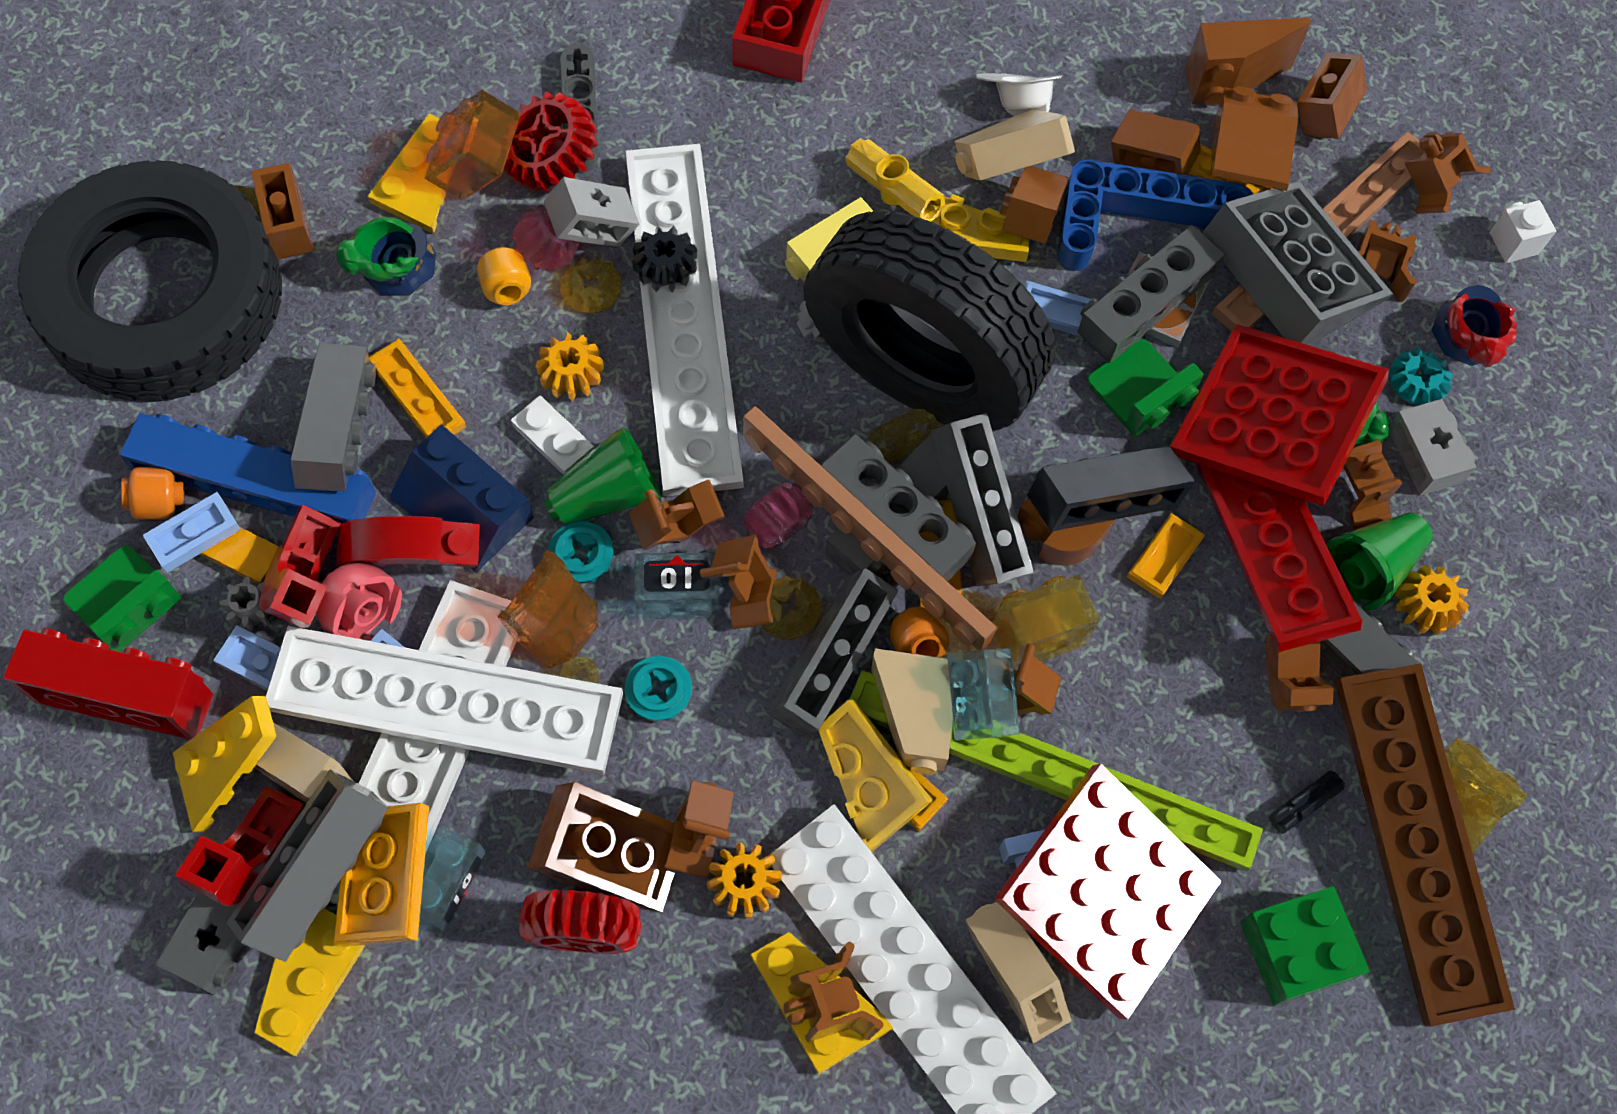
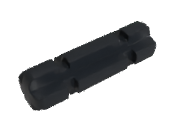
(1306, 802)

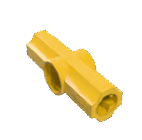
(895, 180)

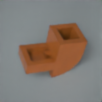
(1062, 546)
(1296, 678)

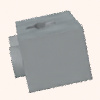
(591, 212)
(1432, 447)

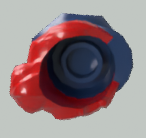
(1475, 327)

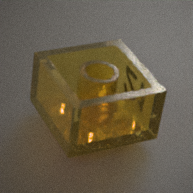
(1052, 618)

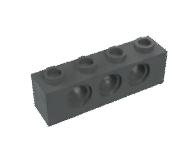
(1114, 333)
(864, 460)

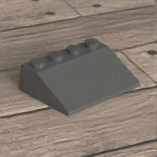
(1295, 262)

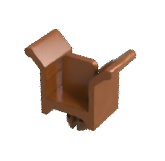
(1440, 169)
(1386, 250)
(1372, 483)
(675, 519)
(749, 579)
(1035, 685)
(697, 826)
(829, 1001)

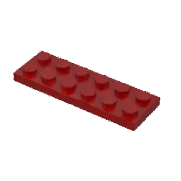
(1283, 561)

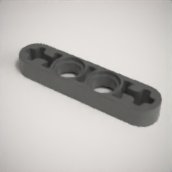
(586, 80)

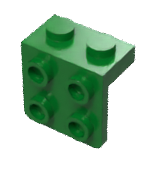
(1143, 386)
(121, 598)

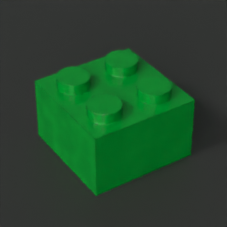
(1304, 946)

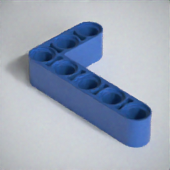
(1137, 199)

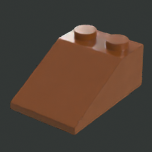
(1241, 55)
(1254, 137)
(604, 846)

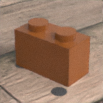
(1332, 95)
(1156, 143)
(1033, 203)
(282, 210)

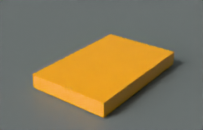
(384, 887)

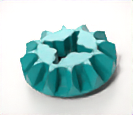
(1411, 387)
(588, 536)
(665, 671)

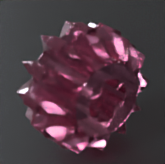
(539, 243)
(778, 515)

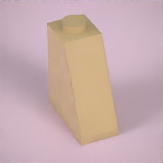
(1014, 144)
(916, 706)
(296, 764)
(1019, 971)

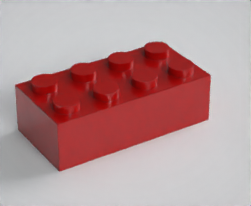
(778, 36)
(109, 683)

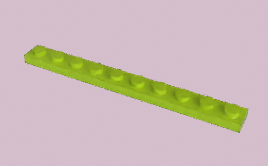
(1061, 771)

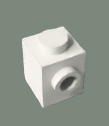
(1522, 231)

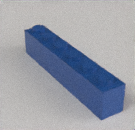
(237, 469)

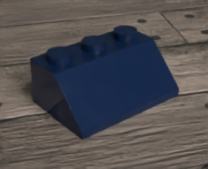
(455, 484)

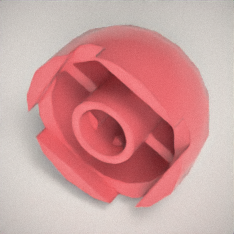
(358, 600)

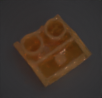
(551, 613)

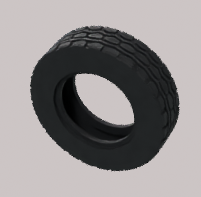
(126, 207)
(897, 267)

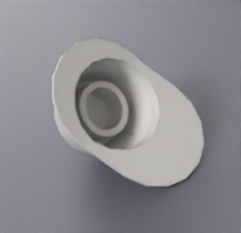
(1022, 92)

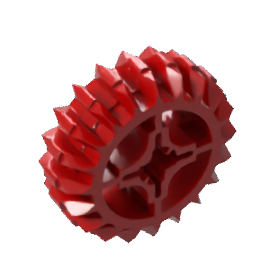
(555, 150)
(579, 922)

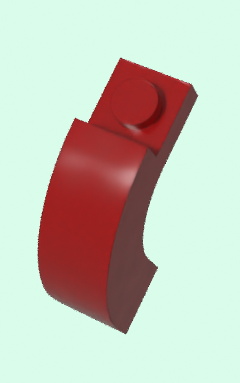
(407, 541)
(291, 580)
(230, 868)

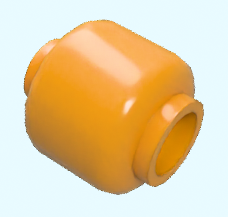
(503, 276)

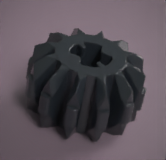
(665, 258)

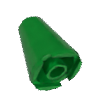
(602, 482)
(1380, 557)

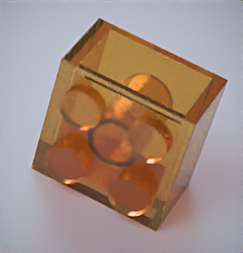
(471, 145)

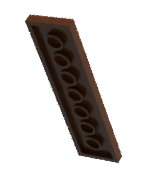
(1423, 846)

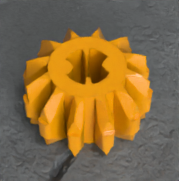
(569, 366)
(1436, 615)
(727, 880)

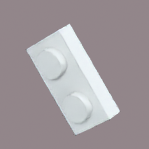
(551, 434)

